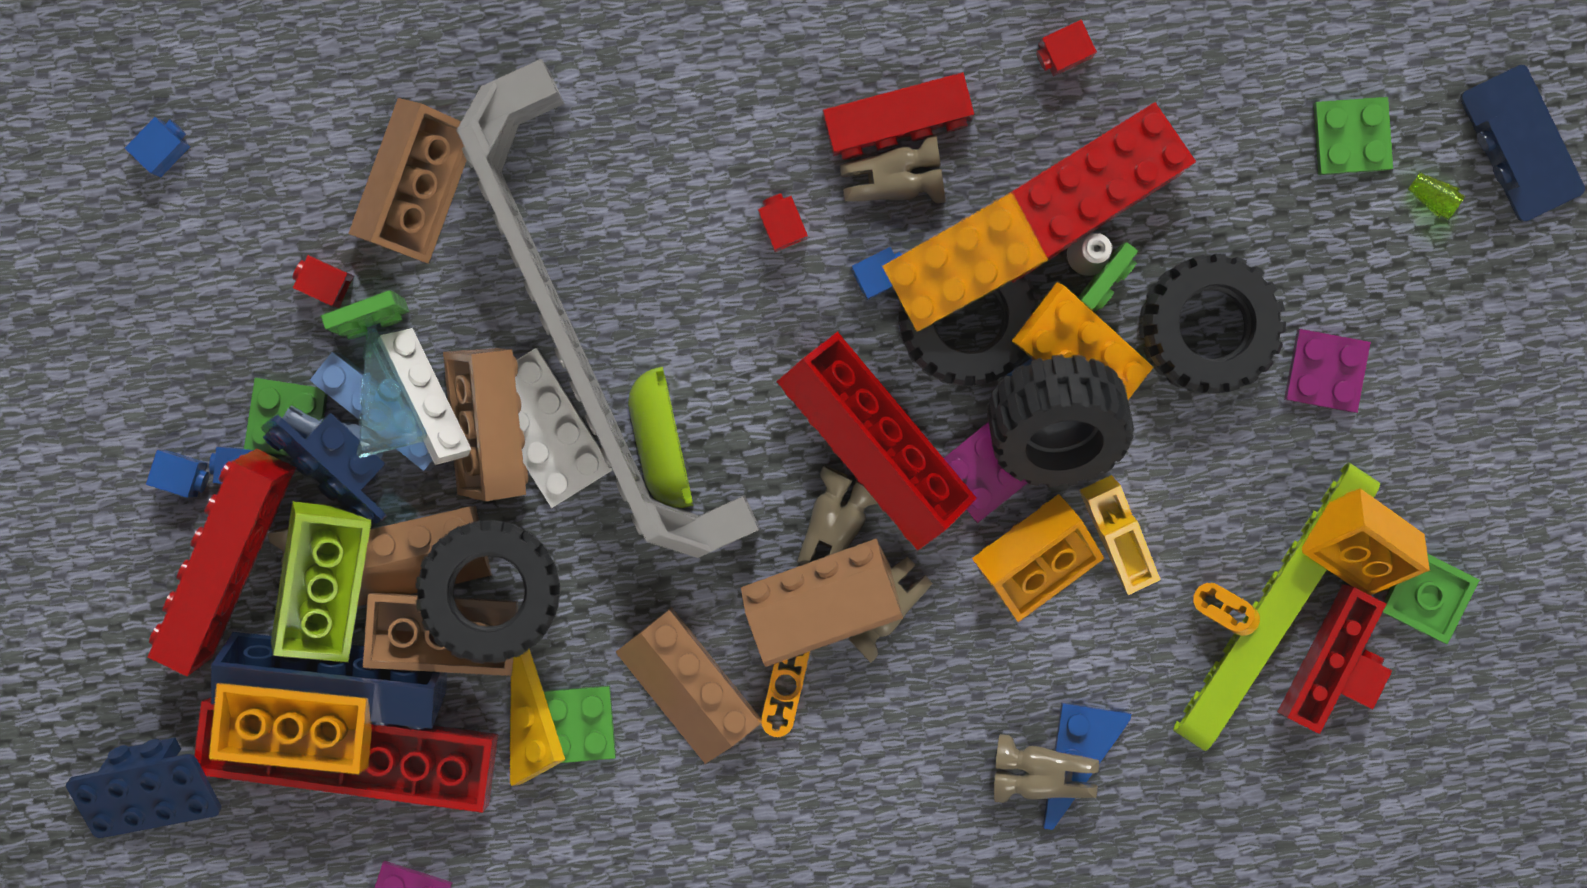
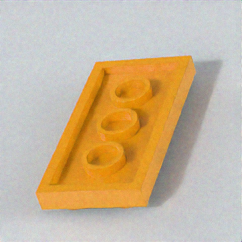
(965, 262)
(1070, 328)

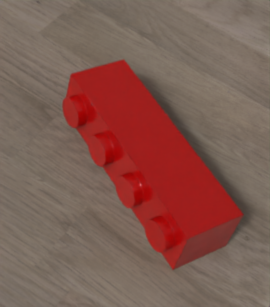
(897, 115)
(1331, 658)

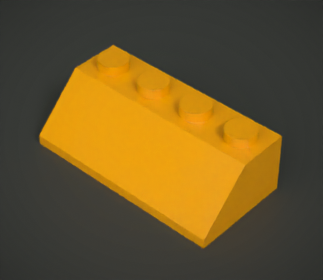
(291, 729)

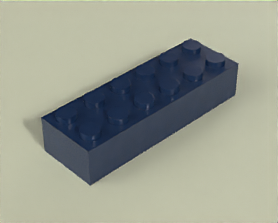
(392, 695)

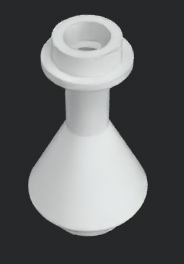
(1089, 254)

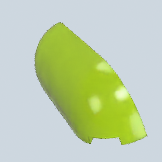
(658, 440)

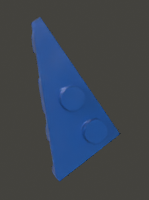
(1083, 733)

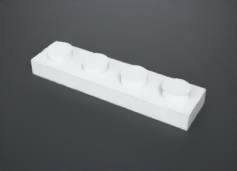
(444, 435)

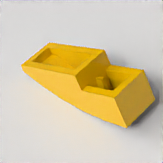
(1120, 534)

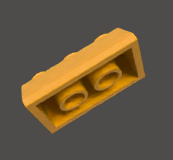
(1366, 543)
(1038, 557)

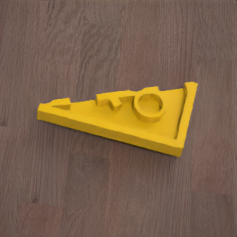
(532, 730)

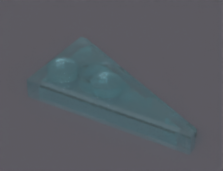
(387, 411)

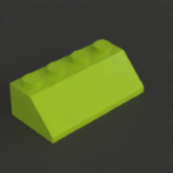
(320, 583)

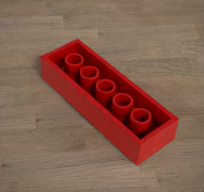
(1102, 180)
(877, 441)
(220, 561)

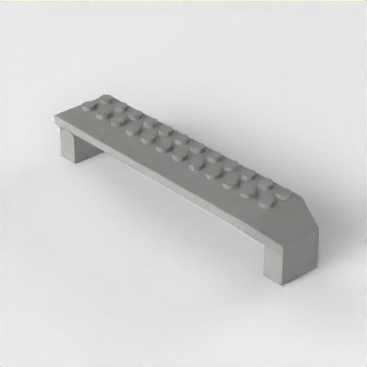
(487, 139)

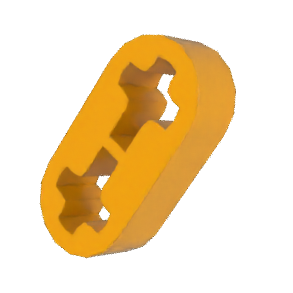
(1230, 601)

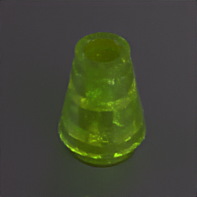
(1436, 195)

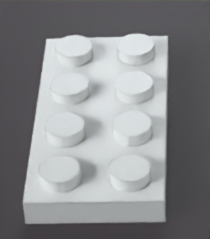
(557, 441)

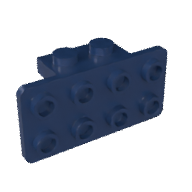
(1522, 143)
(330, 459)
(143, 790)

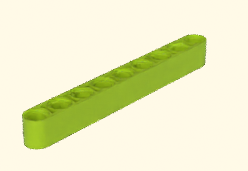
(1278, 607)

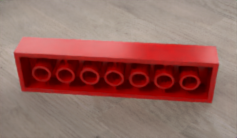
(405, 765)

